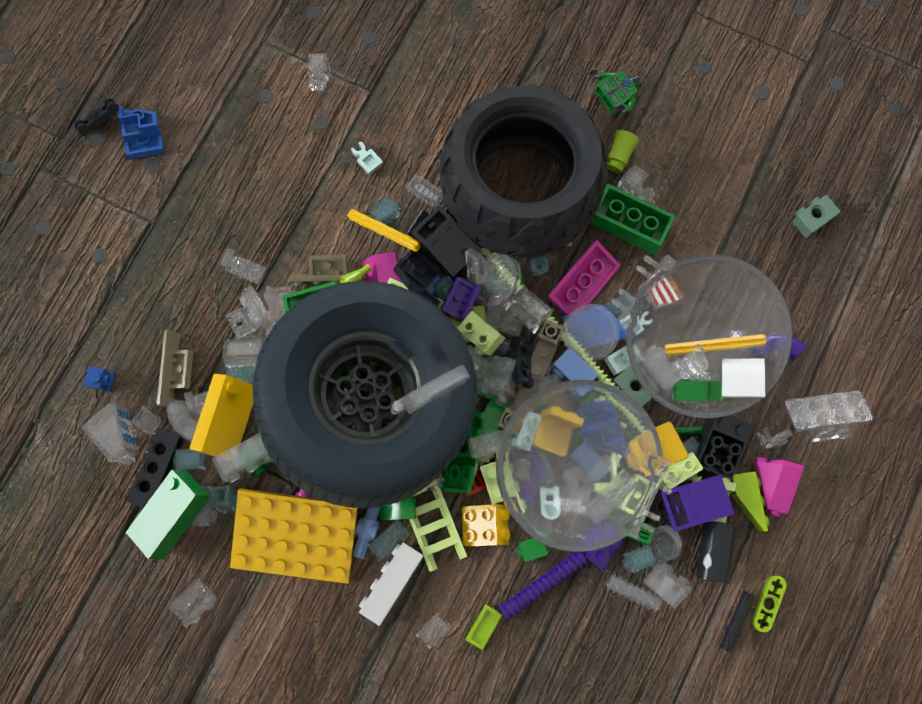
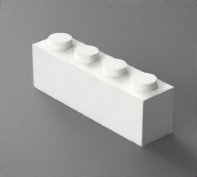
(391, 583)

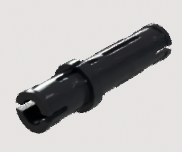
(736, 622)

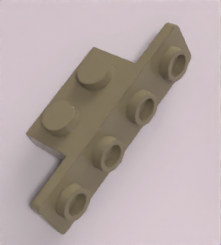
(323, 269)
(174, 369)

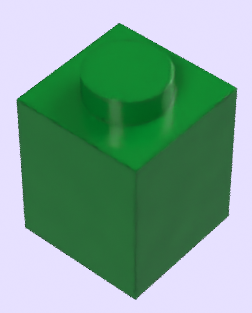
(531, 550)

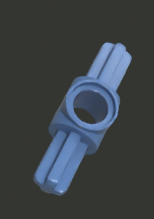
(366, 531)

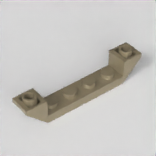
(540, 361)

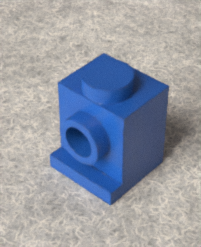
(99, 379)

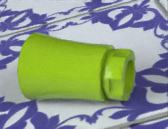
(621, 150)

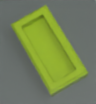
(483, 626)

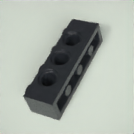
(161, 437)

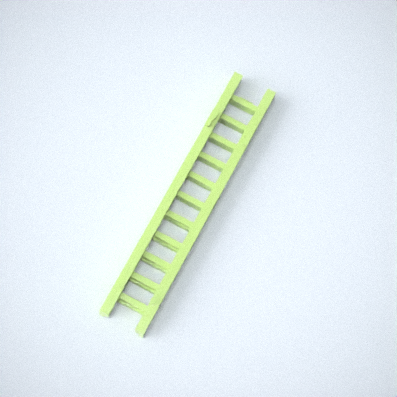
(446, 521)

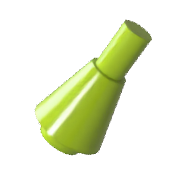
(355, 275)

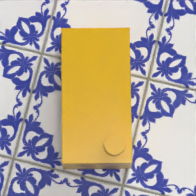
(223, 415)

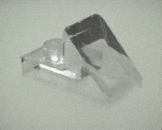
(478, 267)

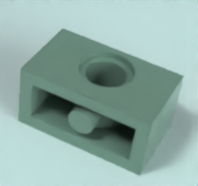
(823, 208)
(624, 380)

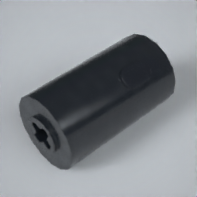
(716, 552)

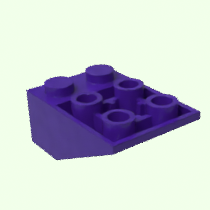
(697, 503)

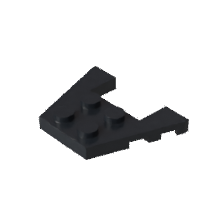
(419, 271)

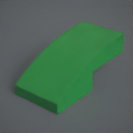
(401, 510)

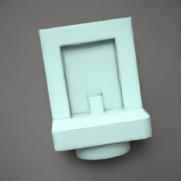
(618, 361)

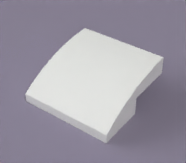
(743, 378)

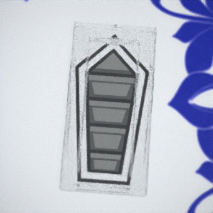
(425, 191)

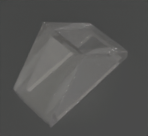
(433, 630)

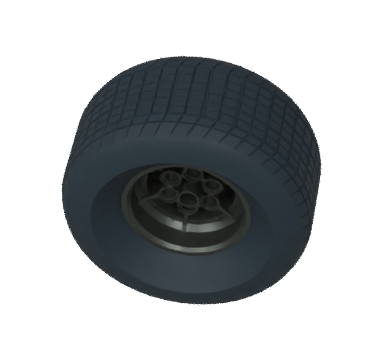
(352, 328)

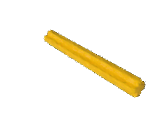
(384, 230)
(717, 344)

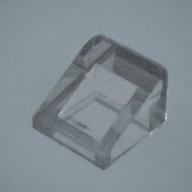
(146, 420)

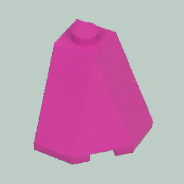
(778, 483)

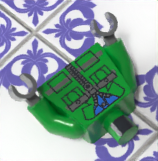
(616, 90)

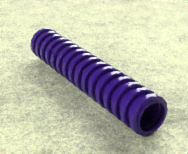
(543, 584)

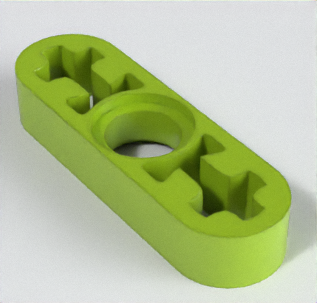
(777, 601)

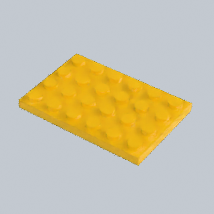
(293, 536)

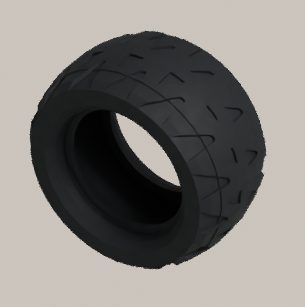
(533, 119)

